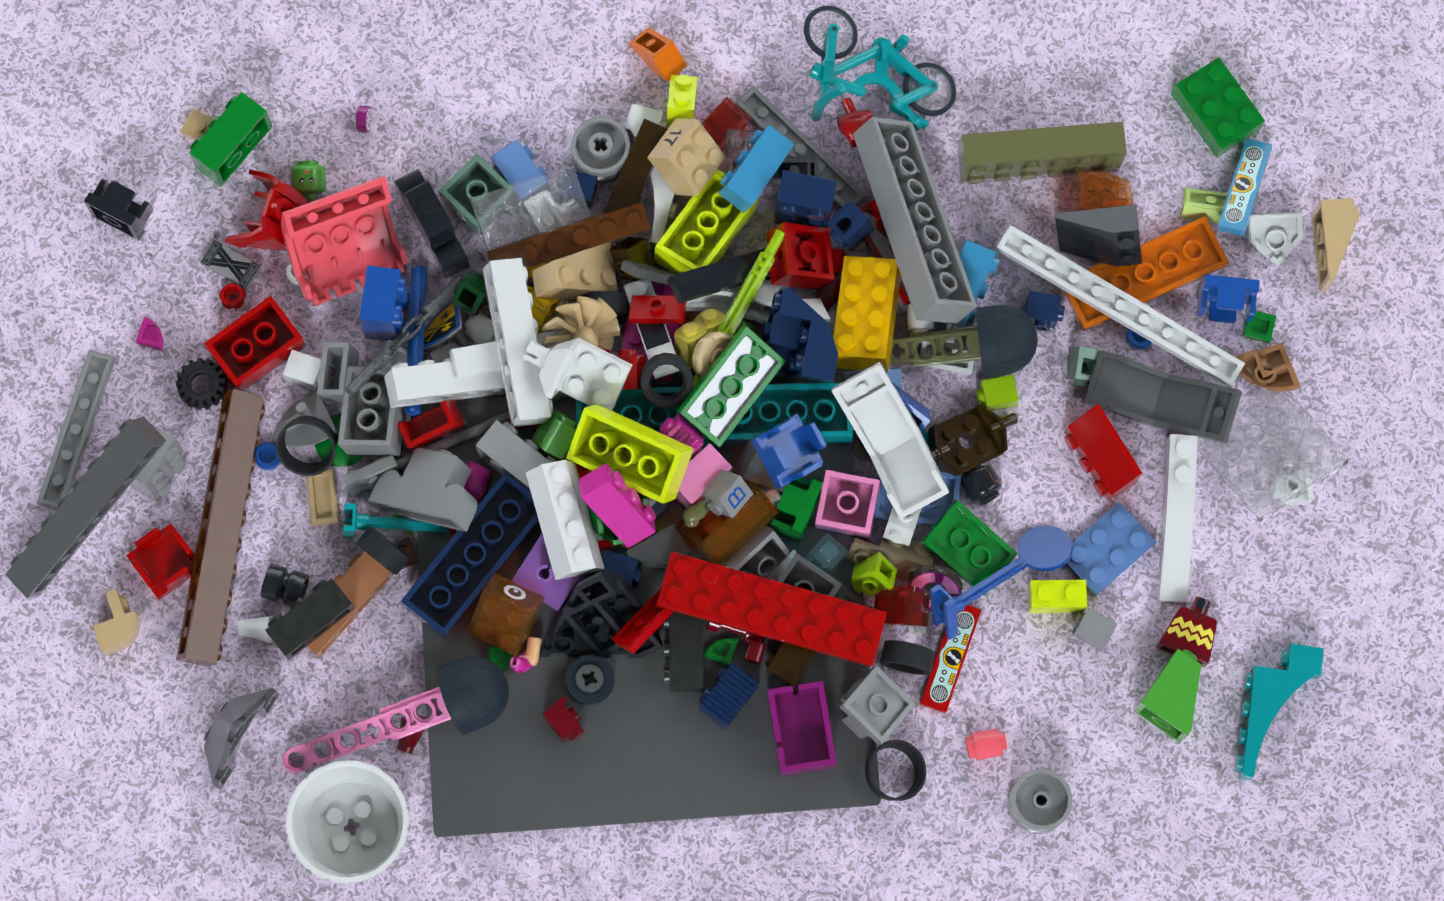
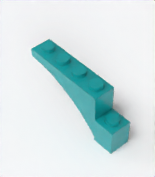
(1267, 694)

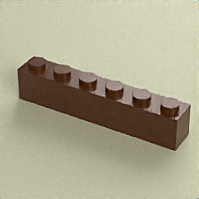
(576, 236)

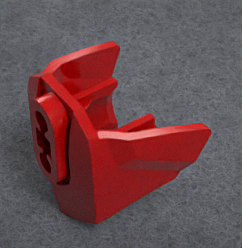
(268, 232)

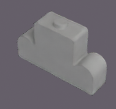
(428, 490)

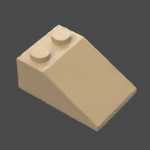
(1332, 230)

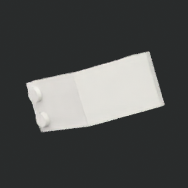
(891, 440)

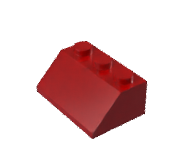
(1102, 453)

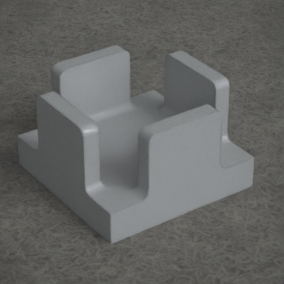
(875, 706)

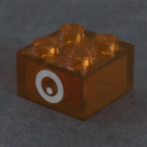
(505, 614)

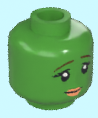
(308, 178)

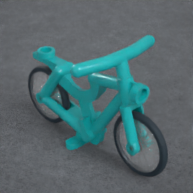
(834, 35)

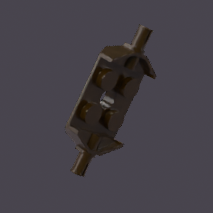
(980, 428)

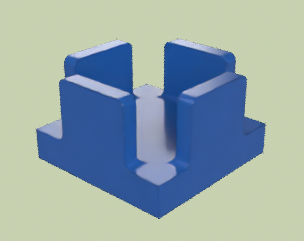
(1227, 297)
(790, 450)

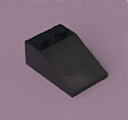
(1101, 235)

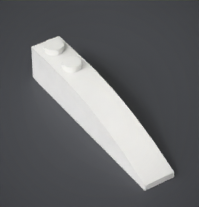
(1177, 517)

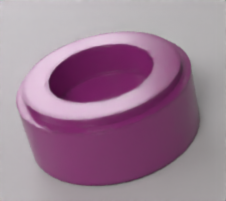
(363, 119)

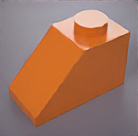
(658, 53)

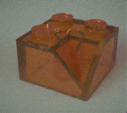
(1101, 190)

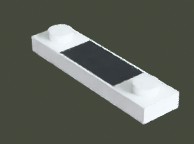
(654, 336)

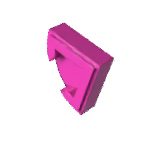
(150, 335)

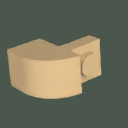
(122, 629)

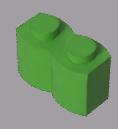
(555, 434)

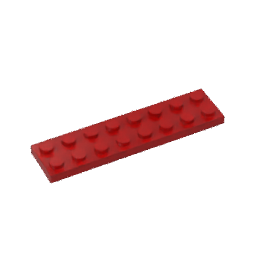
(771, 609)

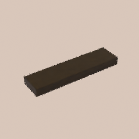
(636, 167)

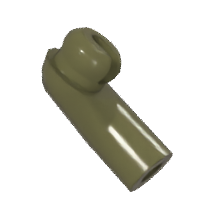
(695, 513)

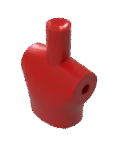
(852, 120)

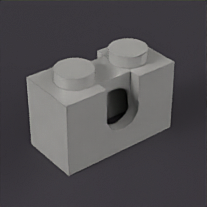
(335, 357)

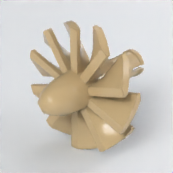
(588, 320)

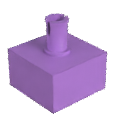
(538, 577)

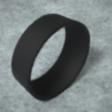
(297, 466)
(918, 764)

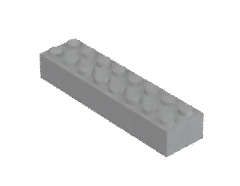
(914, 220)

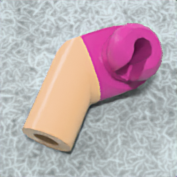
(528, 658)

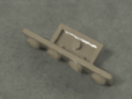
(902, 557)

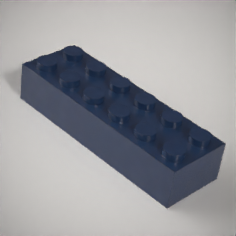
(472, 557)

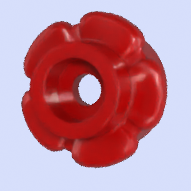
(232, 289)

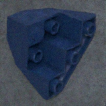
(800, 339)

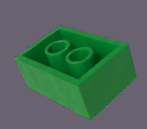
(1217, 107)
(230, 138)

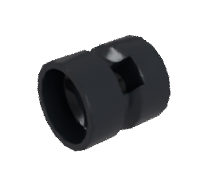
(284, 585)

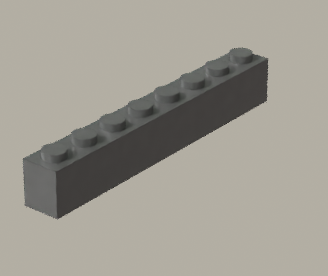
(85, 506)

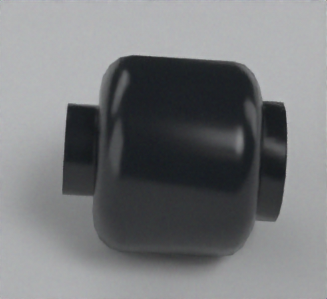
(982, 484)

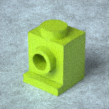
(869, 578)

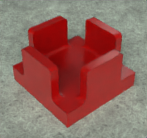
(162, 560)

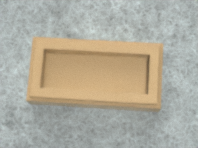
(323, 499)

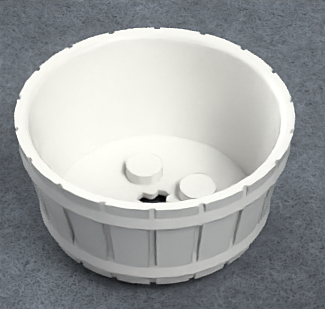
(323, 809)

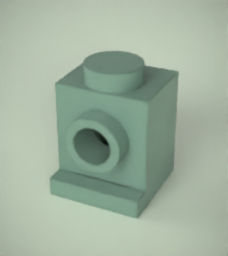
(1078, 356)

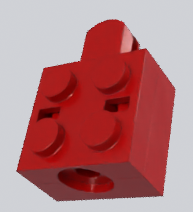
(805, 257)

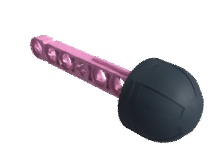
(469, 693)

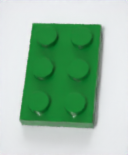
(967, 545)

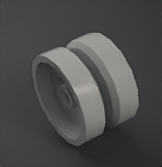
(597, 135)
(1030, 815)

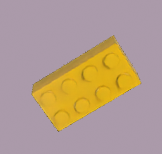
(866, 312)

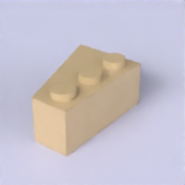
(576, 274)

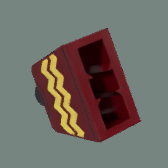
(1191, 631)

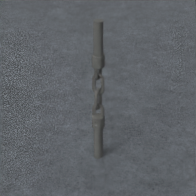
(381, 358)

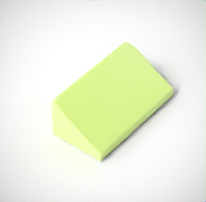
(1203, 203)

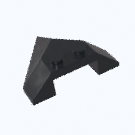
(594, 616)

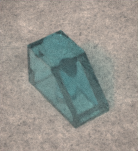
(827, 554)

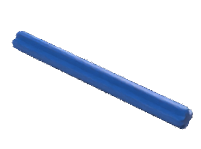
(415, 346)

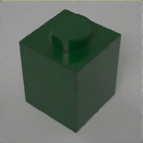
(471, 293)

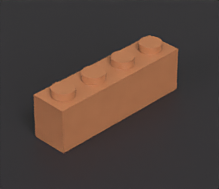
(360, 586)

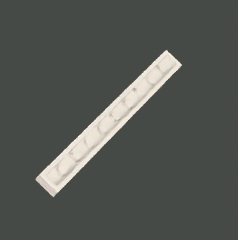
(1120, 306)

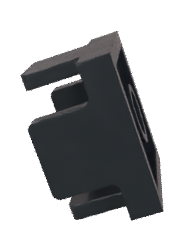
(114, 206)

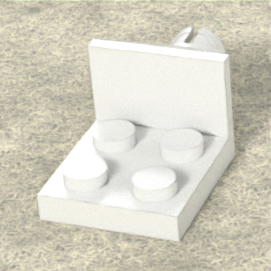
(579, 371)

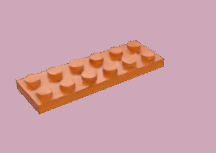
(1166, 266)

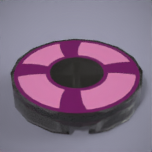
(929, 576)

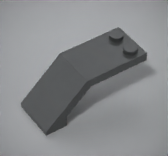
(1162, 398)

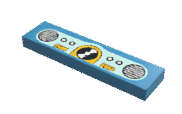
(1245, 187)

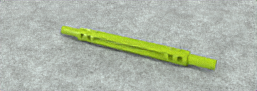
(749, 288)

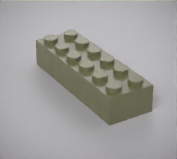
(1041, 152)

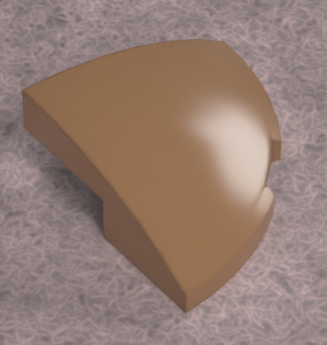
(1269, 369)

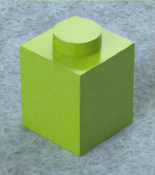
(998, 393)

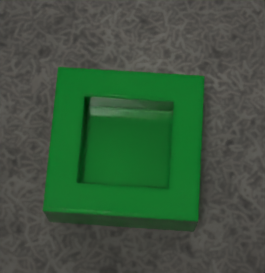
(1260, 327)

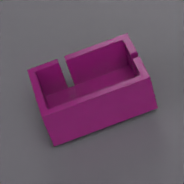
(801, 729)

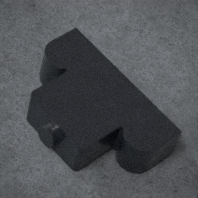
(432, 222)

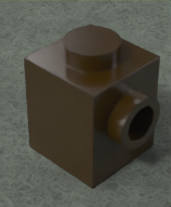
(634, 250)

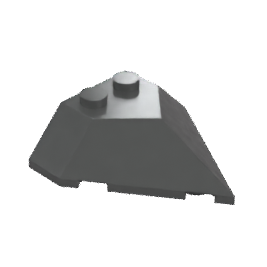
(229, 729)

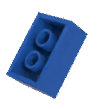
(383, 303)

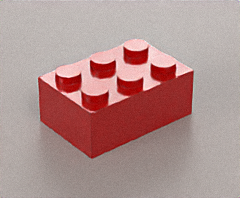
(255, 344)

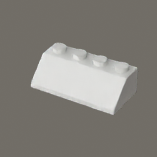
(564, 519)

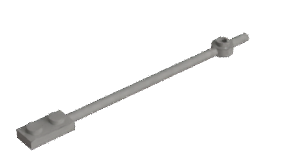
(365, 478)

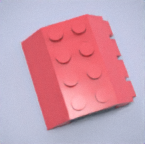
(339, 237)

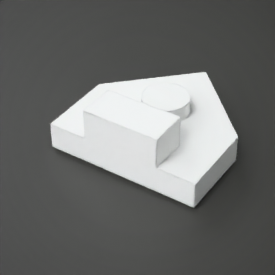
(1275, 234)

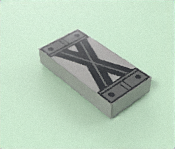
(230, 265)

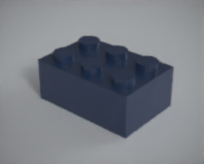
(805, 200)

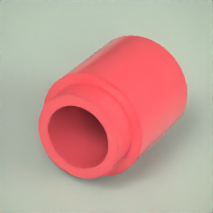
(986, 744)

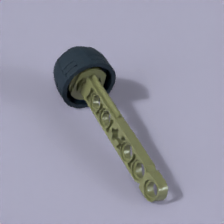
(1001, 340)

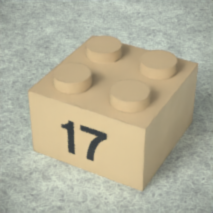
(686, 157)

